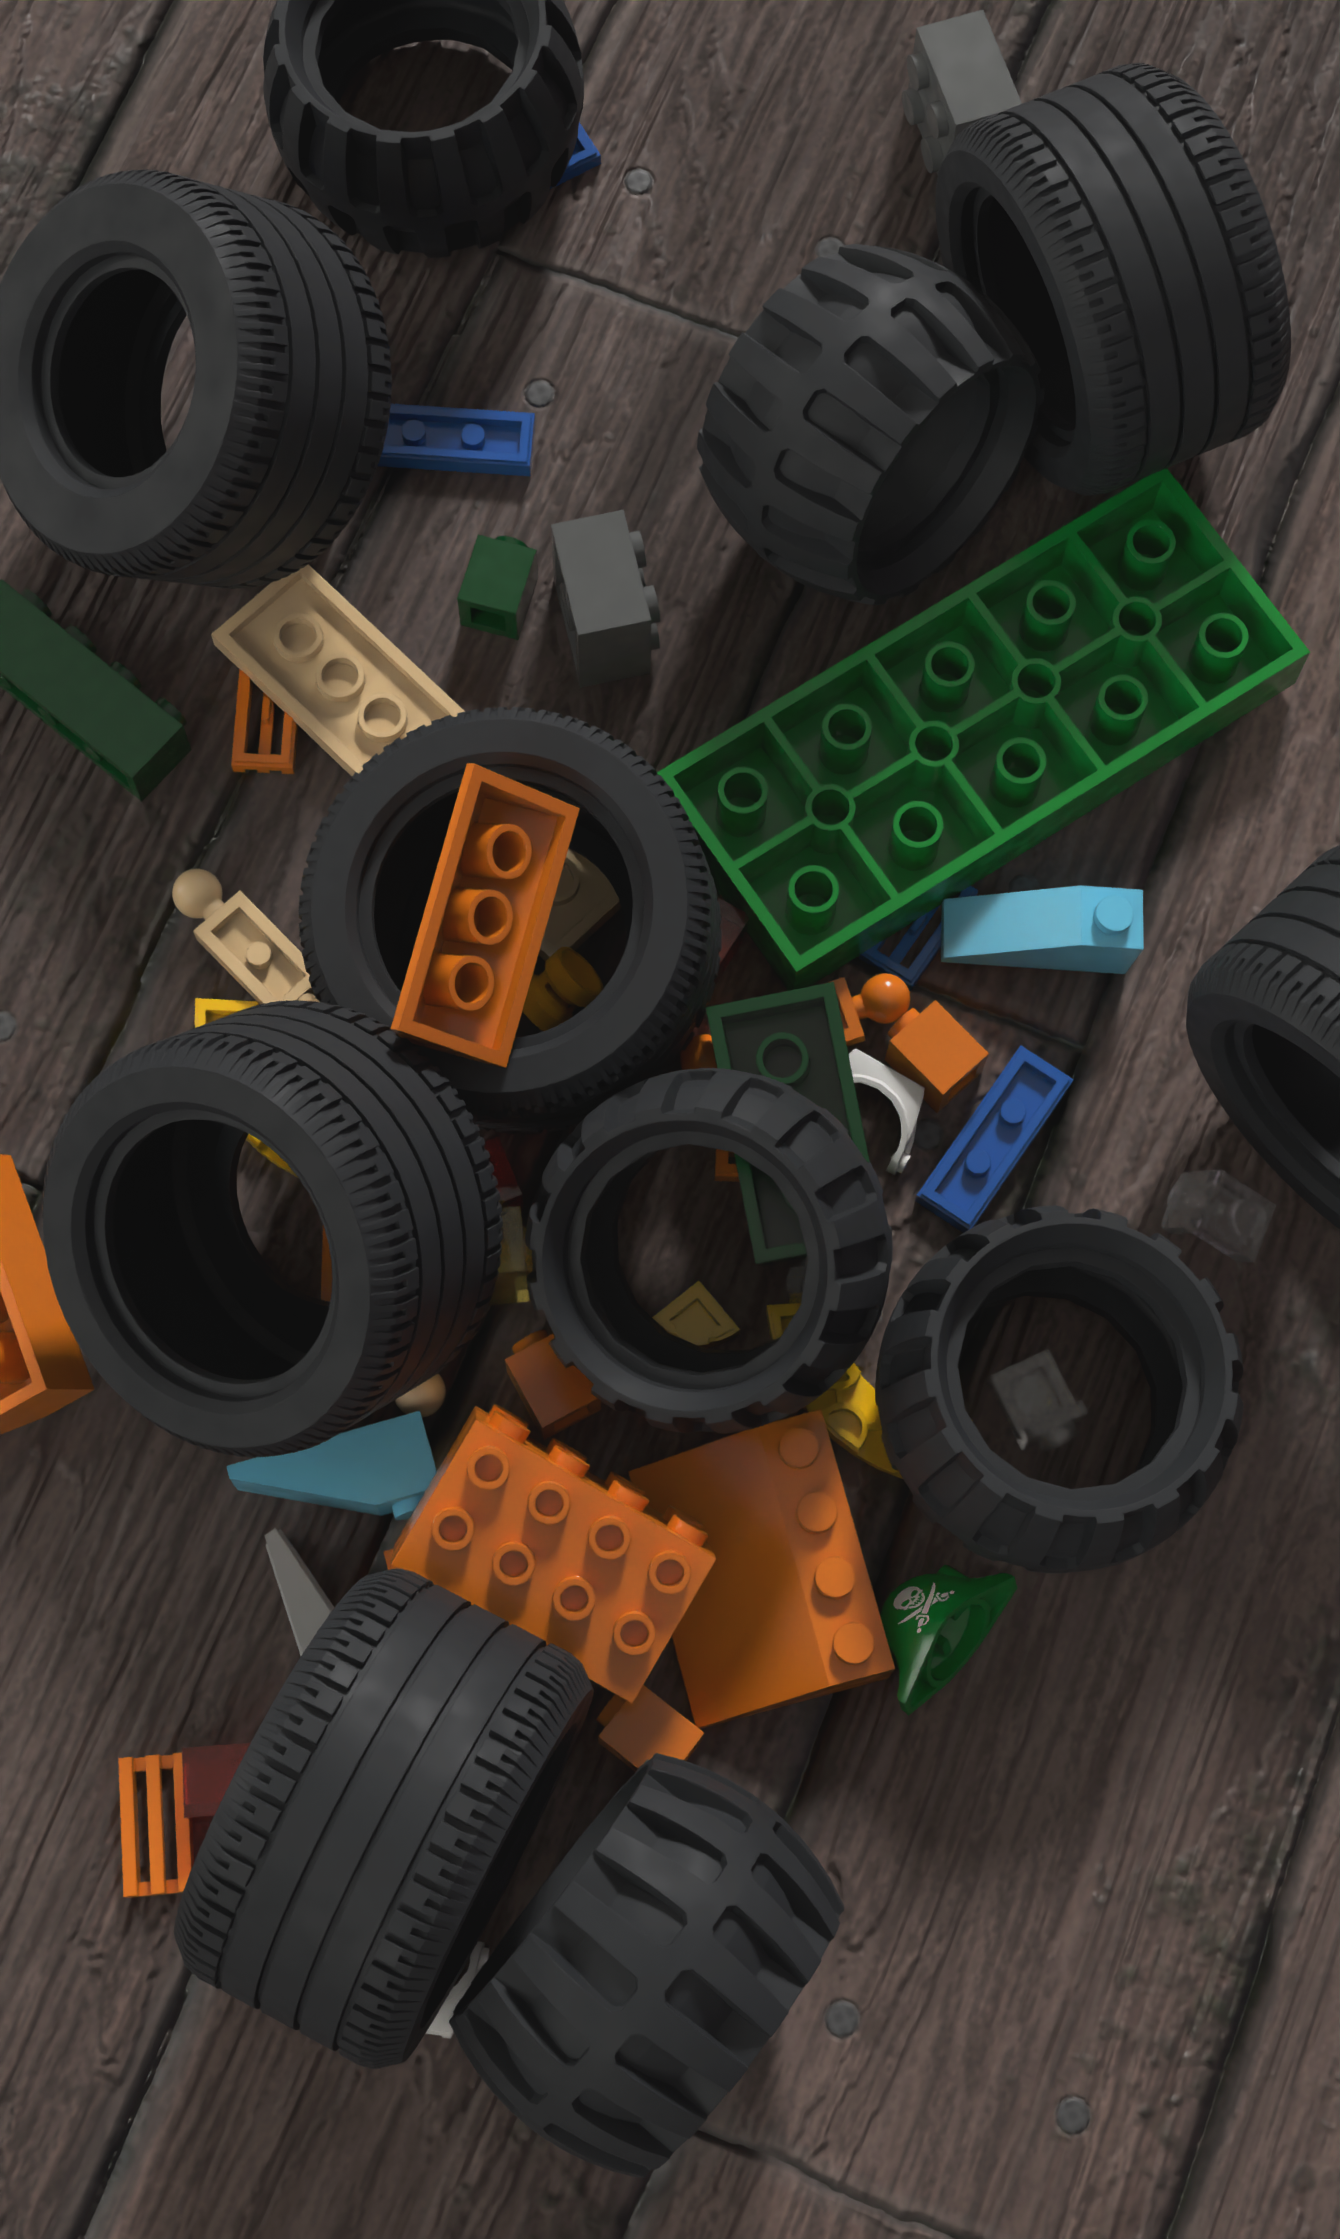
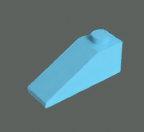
(1046, 929)
(360, 1470)

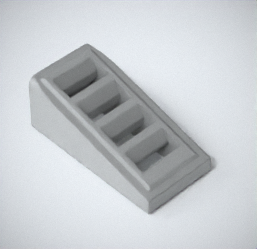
(302, 1595)

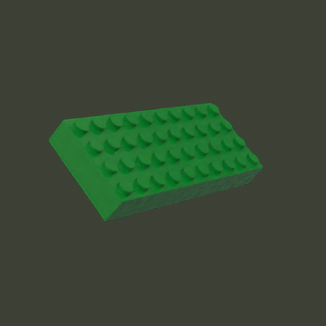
(982, 727)

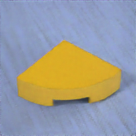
(697, 1318)

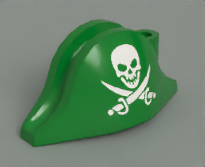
(937, 1627)

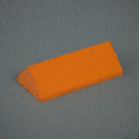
(485, 918)

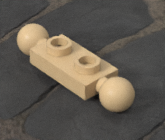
(243, 940)

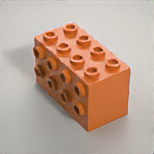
(556, 1548)

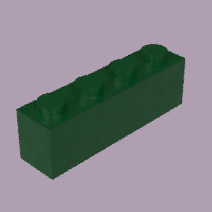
(85, 698)

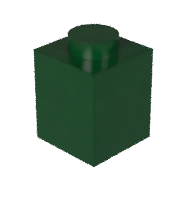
(498, 586)

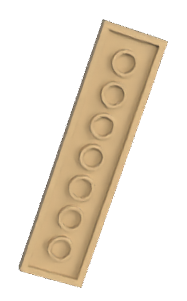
(362, 694)

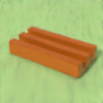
(264, 760)
(158, 1885)

